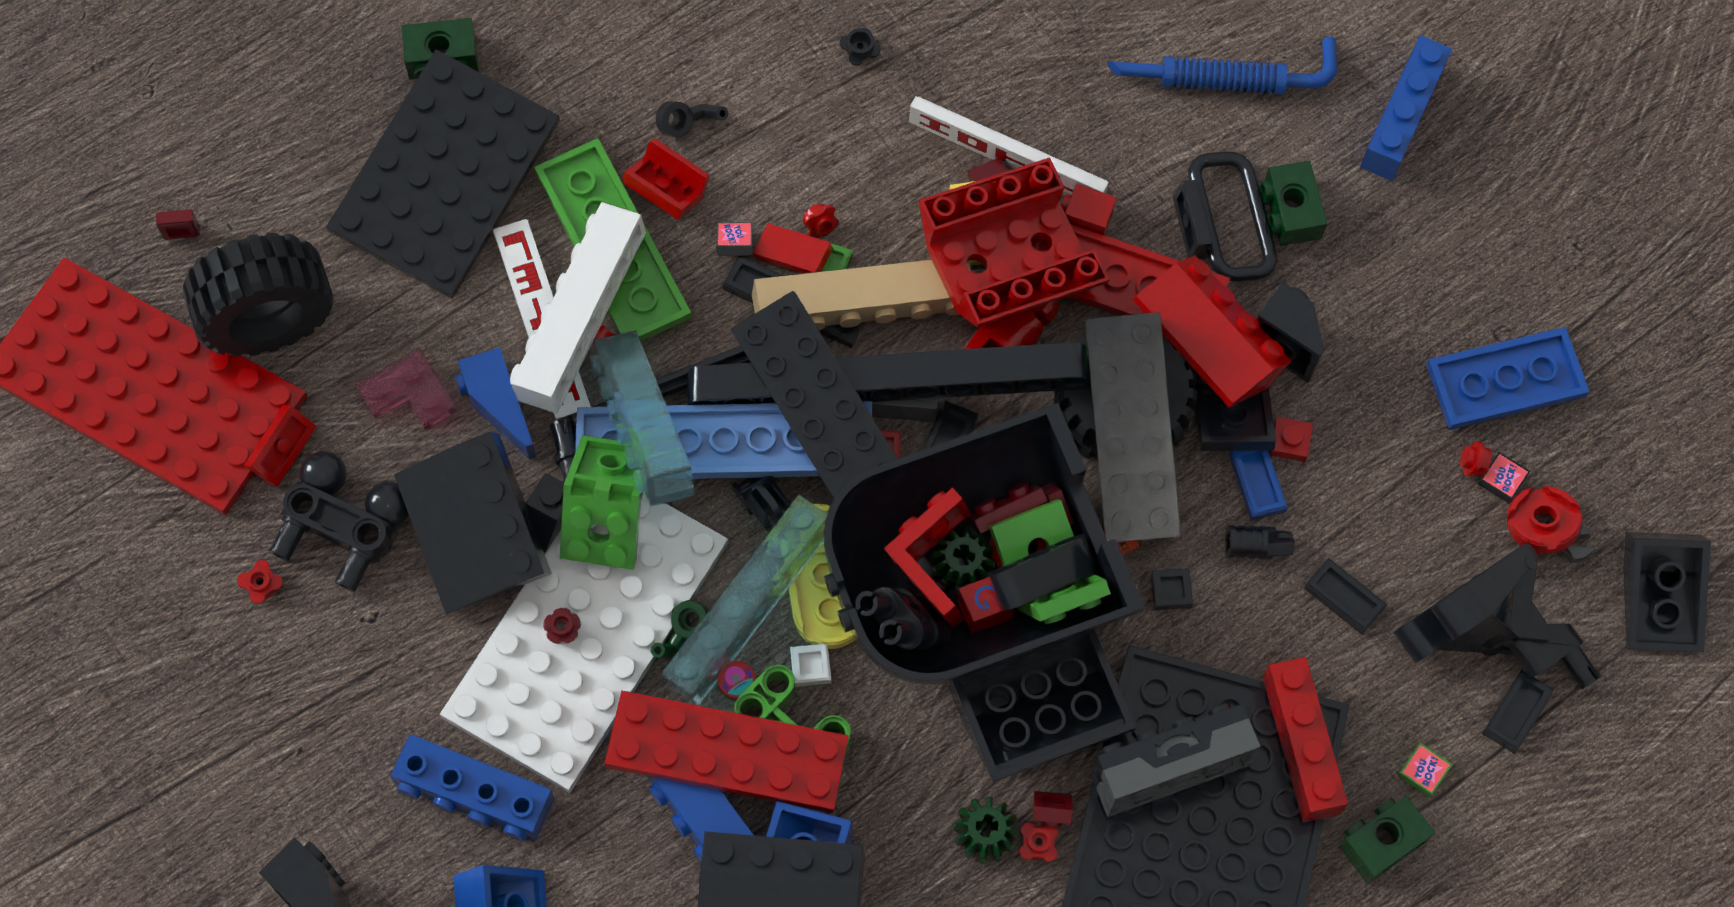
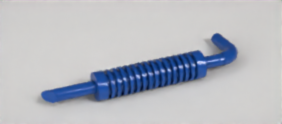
(1232, 75)

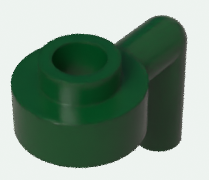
(682, 628)

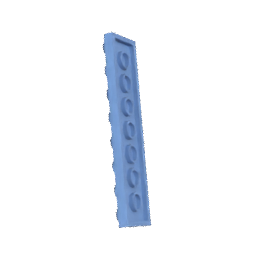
(723, 439)

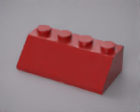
(1213, 331)

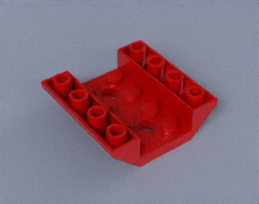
(995, 225)

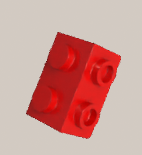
(667, 179)

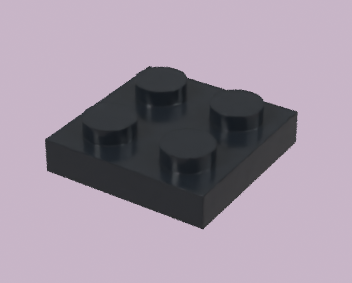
(1237, 428)

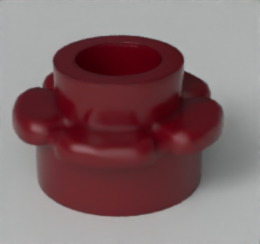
(565, 635)

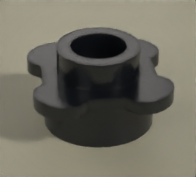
(860, 37)

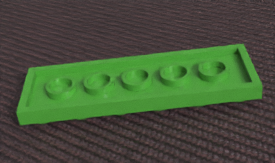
(576, 187)

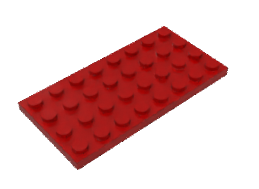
(142, 384)

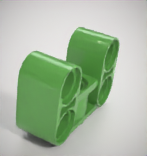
(773, 703)

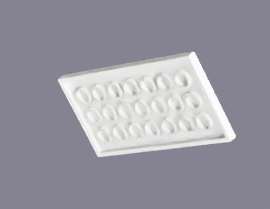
(559, 701)

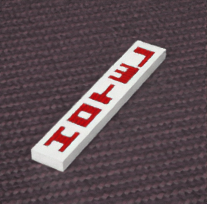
(994, 144)
(532, 294)

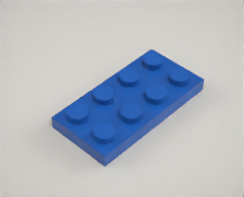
(1507, 378)

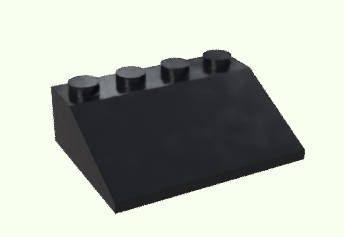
(472, 522)
(1041, 705)
(778, 872)
(305, 877)

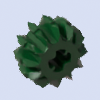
(948, 559)
(997, 840)

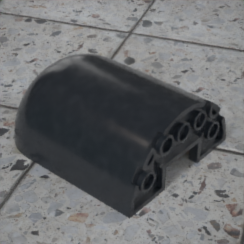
(979, 468)

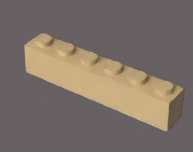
(862, 293)

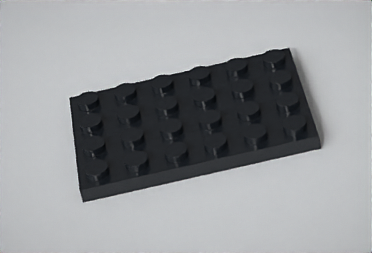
(443, 173)

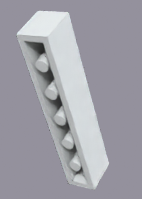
(577, 308)

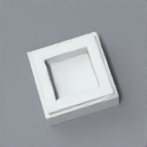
(810, 665)

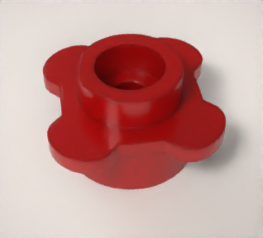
(820, 220)
(270, 584)
(1038, 852)

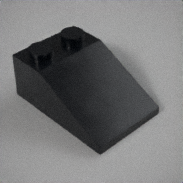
(1666, 591)

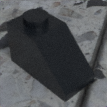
(546, 509)

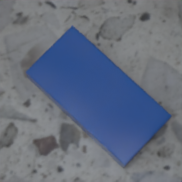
(1258, 483)

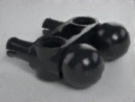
(337, 521)

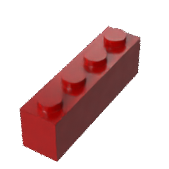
(1305, 740)

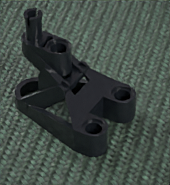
(1477, 622)

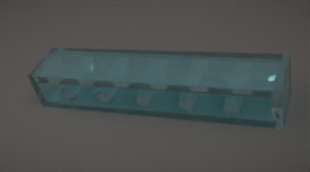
(642, 419)
(747, 601)

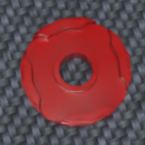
(1544, 537)

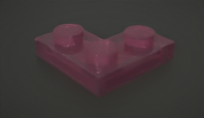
(410, 381)

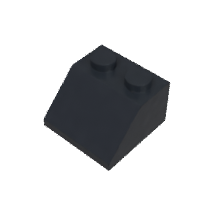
(1294, 325)

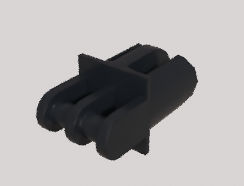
(761, 494)

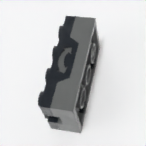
(1174, 759)

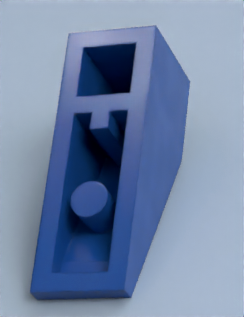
(492, 395)

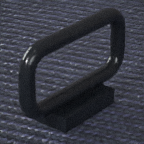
(1198, 223)

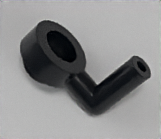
(684, 116)

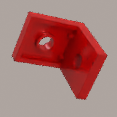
(919, 537)

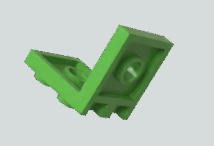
(602, 497)
(1052, 525)

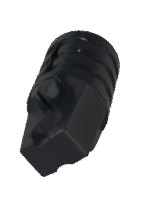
(1257, 542)

